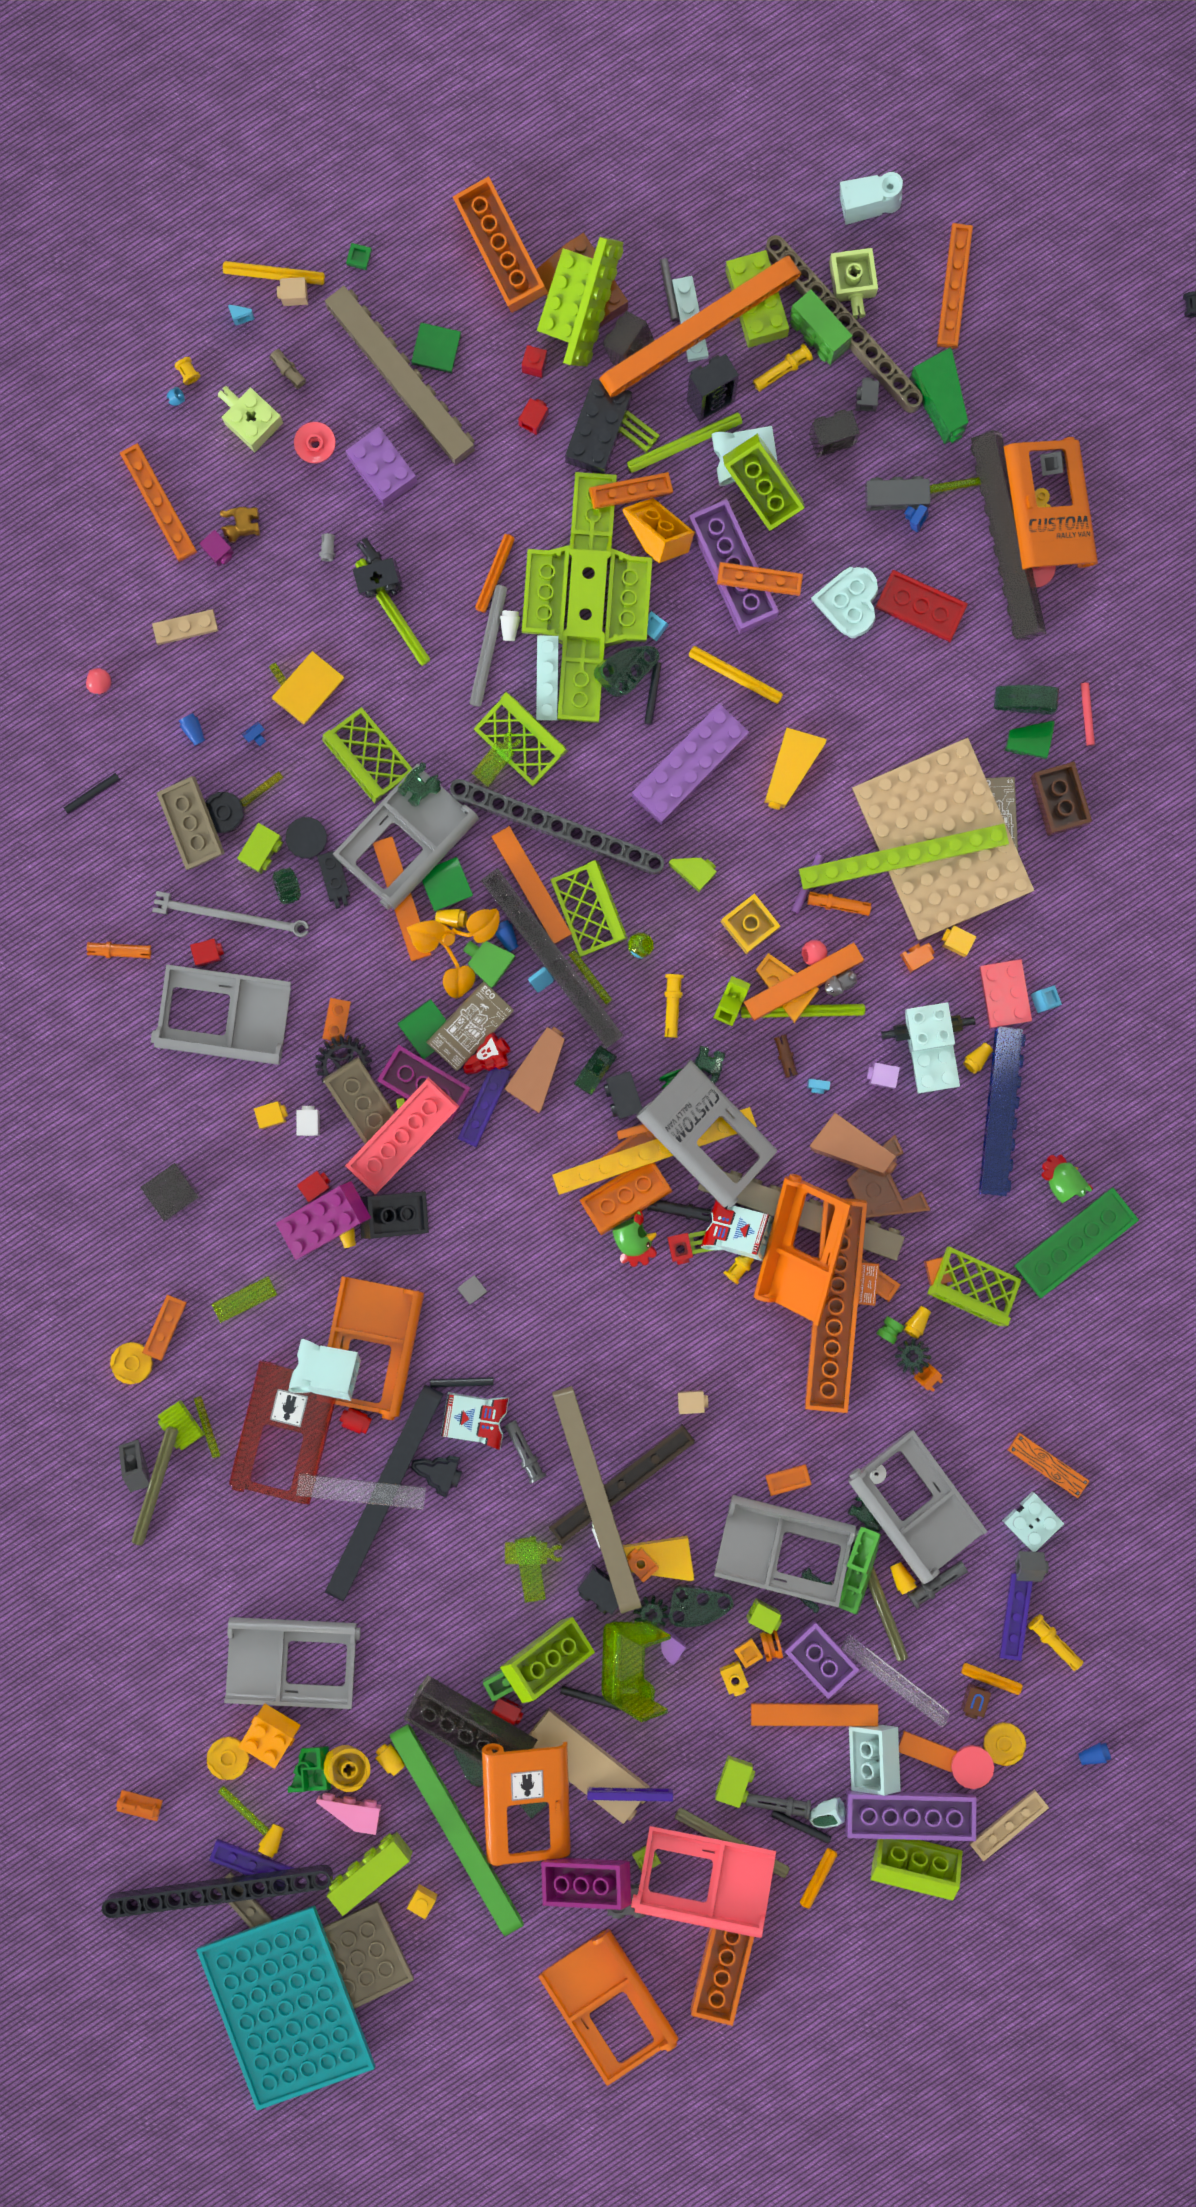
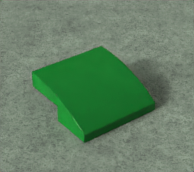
(446, 884)
(421, 1026)

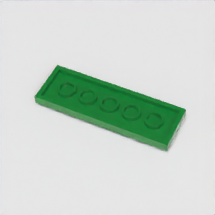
(1076, 1242)

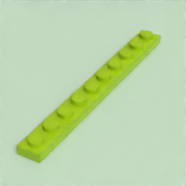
(904, 856)

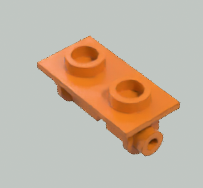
(336, 1019)
(139, 1805)

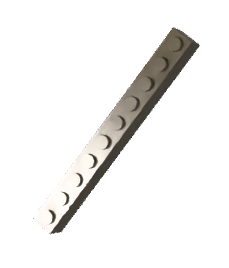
(399, 375)
(766, 1199)

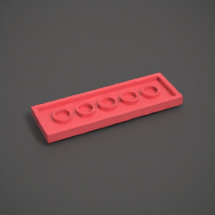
(402, 1135)

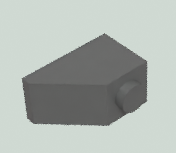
(133, 1466)

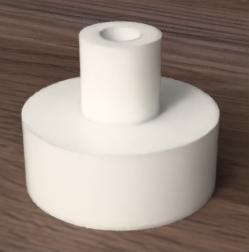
(881, 1475)

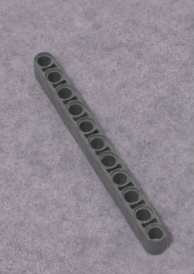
(549, 819)

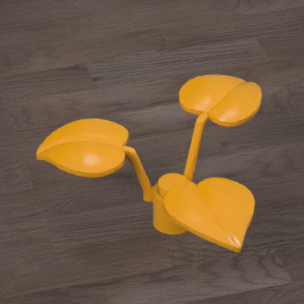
(428, 934)

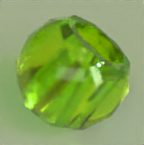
(640, 945)

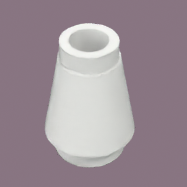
(509, 624)

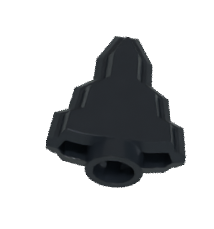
(439, 1473)

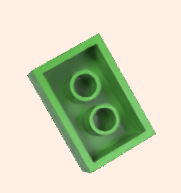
(820, 327)

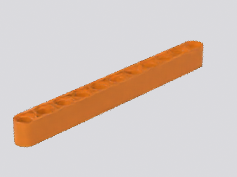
(700, 326)

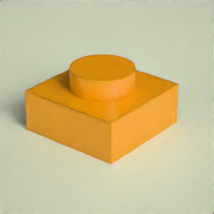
(748, 1653)

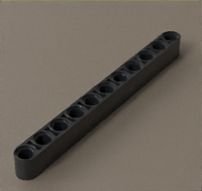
(393, 1474)
(208, 1897)

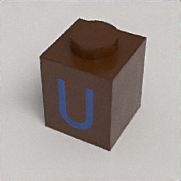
(975, 1701)

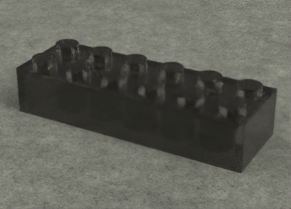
(462, 1722)

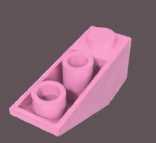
(355, 1814)

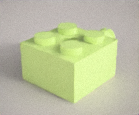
(854, 288)
(242, 410)

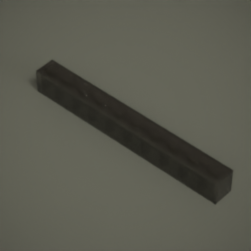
(1018, 583)
(552, 958)

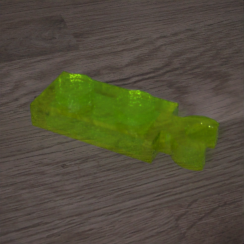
(495, 760)
(530, 1553)

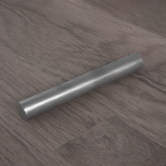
(669, 289)

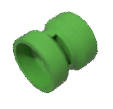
(890, 1330)

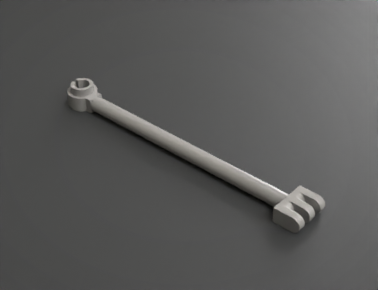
(168, 904)

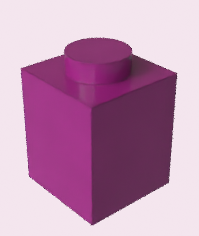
(217, 548)

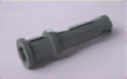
(531, 1463)
(928, 1590)
(752, 1800)

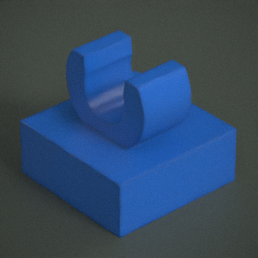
(916, 517)
(254, 733)

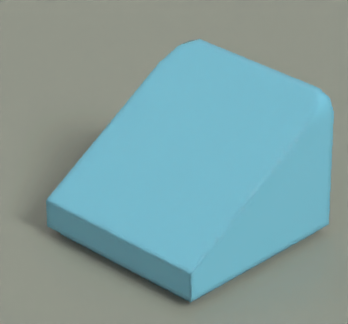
(241, 314)
(541, 979)
(1046, 999)

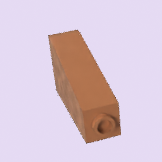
(536, 1072)
(851, 1146)

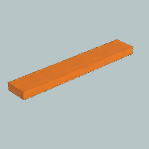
(954, 285)
(158, 502)
(531, 885)
(406, 911)
(803, 981)
(814, 1714)

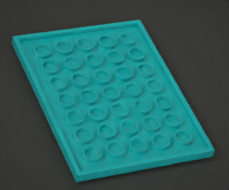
(286, 2008)

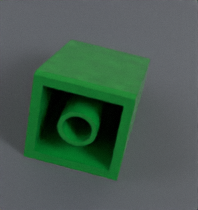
(942, 395)

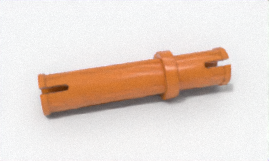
(843, 904)
(119, 950)

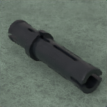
(372, 557)
(688, 1211)

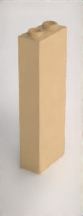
(588, 1763)

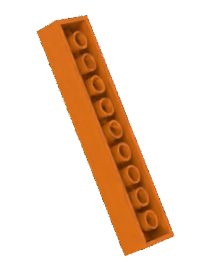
(834, 1339)

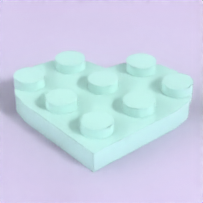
(848, 601)

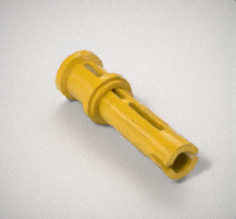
(791, 362)
(673, 994)
(739, 1267)
(1048, 1635)

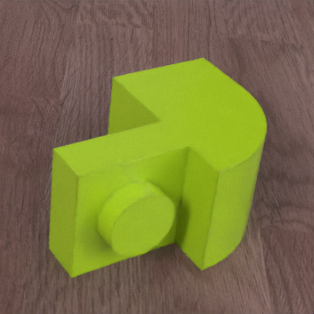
(731, 1000)

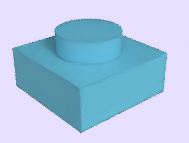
(656, 626)
(818, 1086)

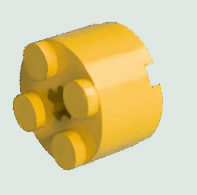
(357, 1773)

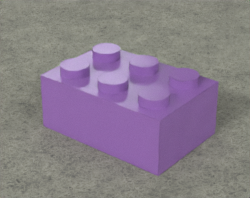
(381, 466)
(821, 1659)

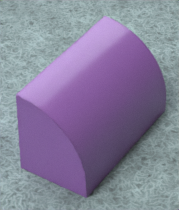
(673, 1647)

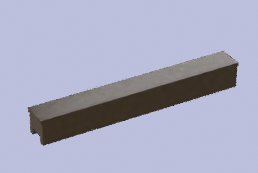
(625, 1481)

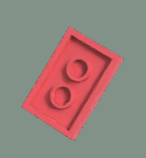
(1005, 993)

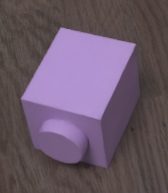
(883, 1075)

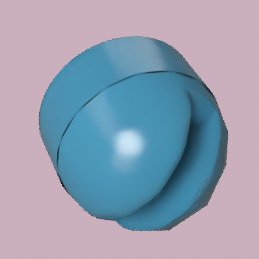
(175, 396)

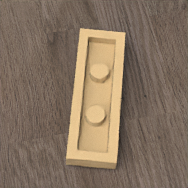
(185, 627)

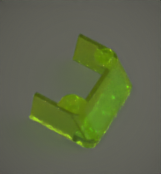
(624, 1668)

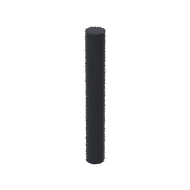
(652, 693)
(91, 793)
(462, 1382)
(586, 1697)
(801, 1826)

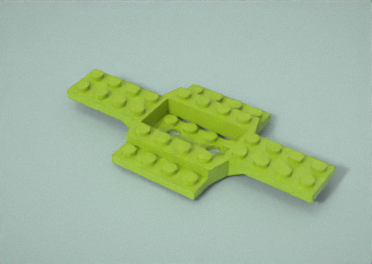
(547, 594)

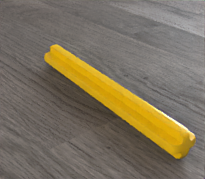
(271, 272)
(735, 674)

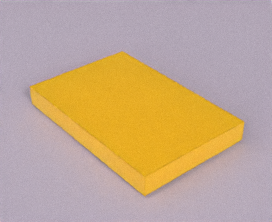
(308, 688)

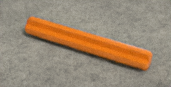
(494, 573)

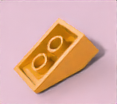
(659, 530)

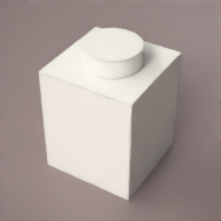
(308, 1121)

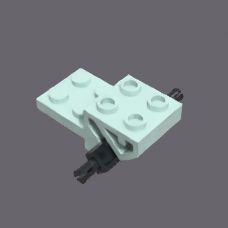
(931, 1045)

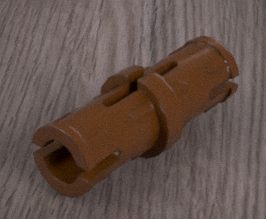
(785, 1056)

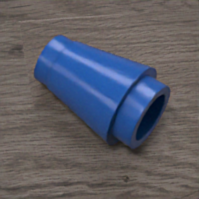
(192, 728)
(506, 935)
(1095, 1755)

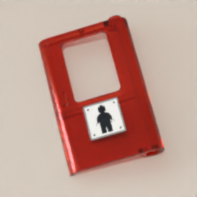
(278, 1407)

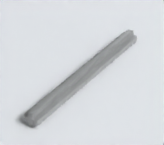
(488, 645)

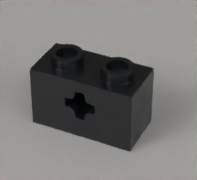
(367, 574)

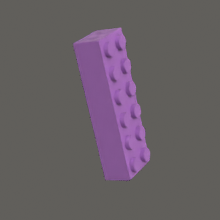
(723, 541)
(690, 764)
(911, 1816)

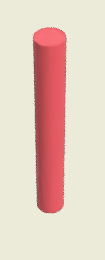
(1087, 711)

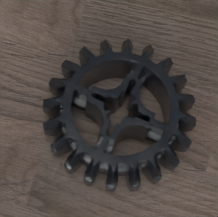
(336, 1057)

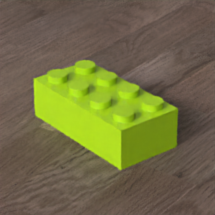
(565, 295)
(766, 320)
(763, 482)
(547, 1660)
(369, 1873)

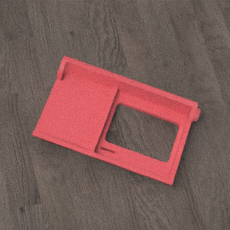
(736, 1888)

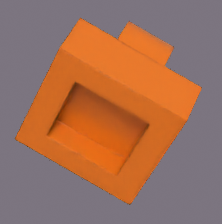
(928, 1377)

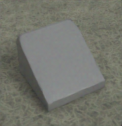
(472, 1289)

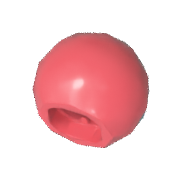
(98, 681)
(813, 952)

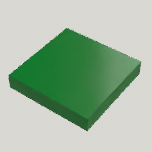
(436, 348)

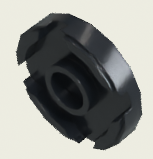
(225, 811)
(306, 837)

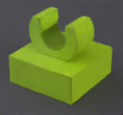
(639, 1858)

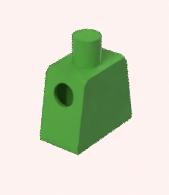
(489, 961)

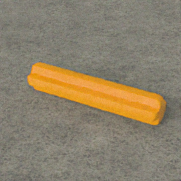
(991, 1678)
(818, 1878)

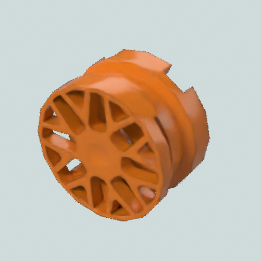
(769, 1646)

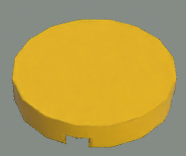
(130, 1363)
(1004, 1743)
(227, 1759)

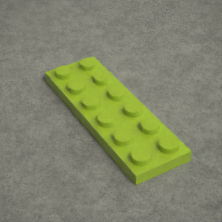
(593, 302)

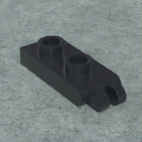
(334, 879)

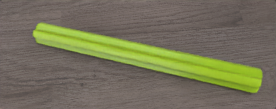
(684, 442)
(399, 622)
(817, 1010)

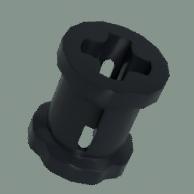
(1190, 300)

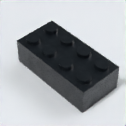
(712, 387)
(597, 428)

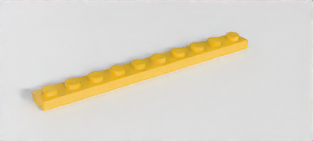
(635, 1158)

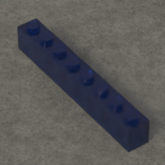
(1001, 1111)

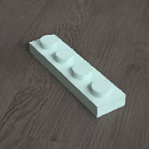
(687, 307)
(547, 677)

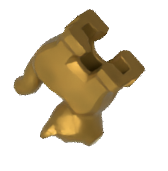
(243, 523)

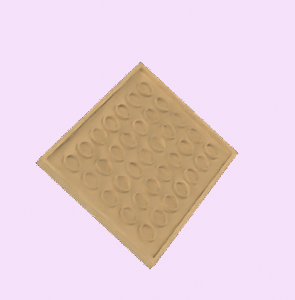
(934, 800)

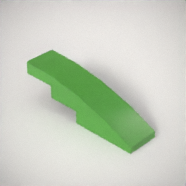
(859, 1570)

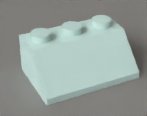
(874, 1759)

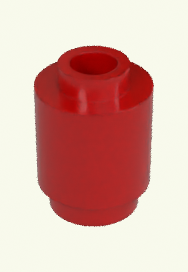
(355, 1420)

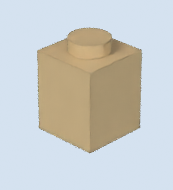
(293, 291)
(692, 1402)

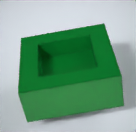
(359, 256)

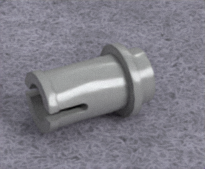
(327, 547)

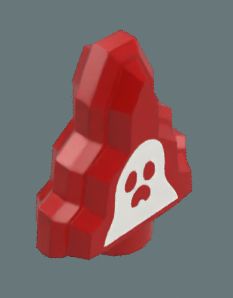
(489, 1055)

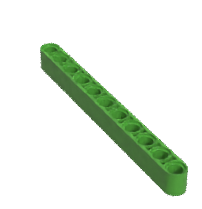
(456, 1830)

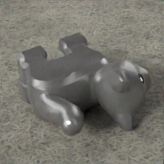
(836, 985)

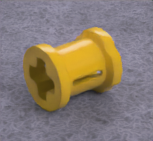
(187, 370)

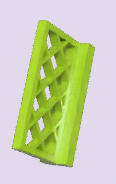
(533, 726)
(354, 767)
(606, 902)
(967, 1303)

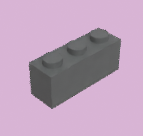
(897, 493)

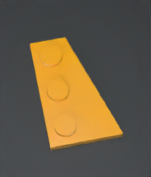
(772, 973)

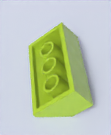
(918, 1866)

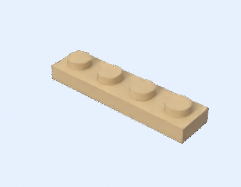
(1009, 1825)

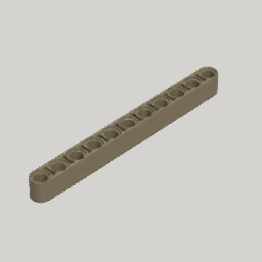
(842, 314)
(596, 1500)

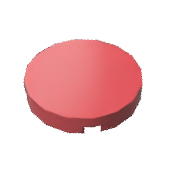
(972, 1767)

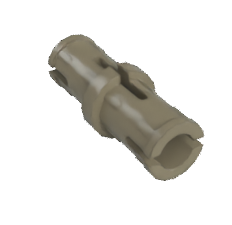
(287, 368)

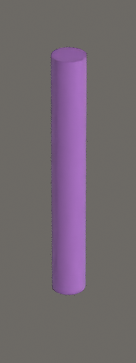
(803, 893)

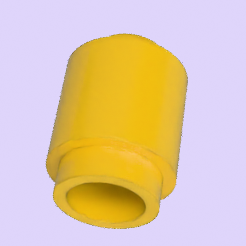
(389, 1759)

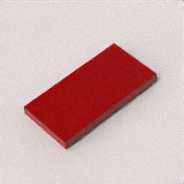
(921, 605)

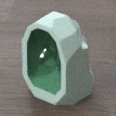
(828, 1813)

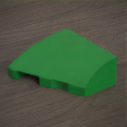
(1031, 740)
(310, 1771)

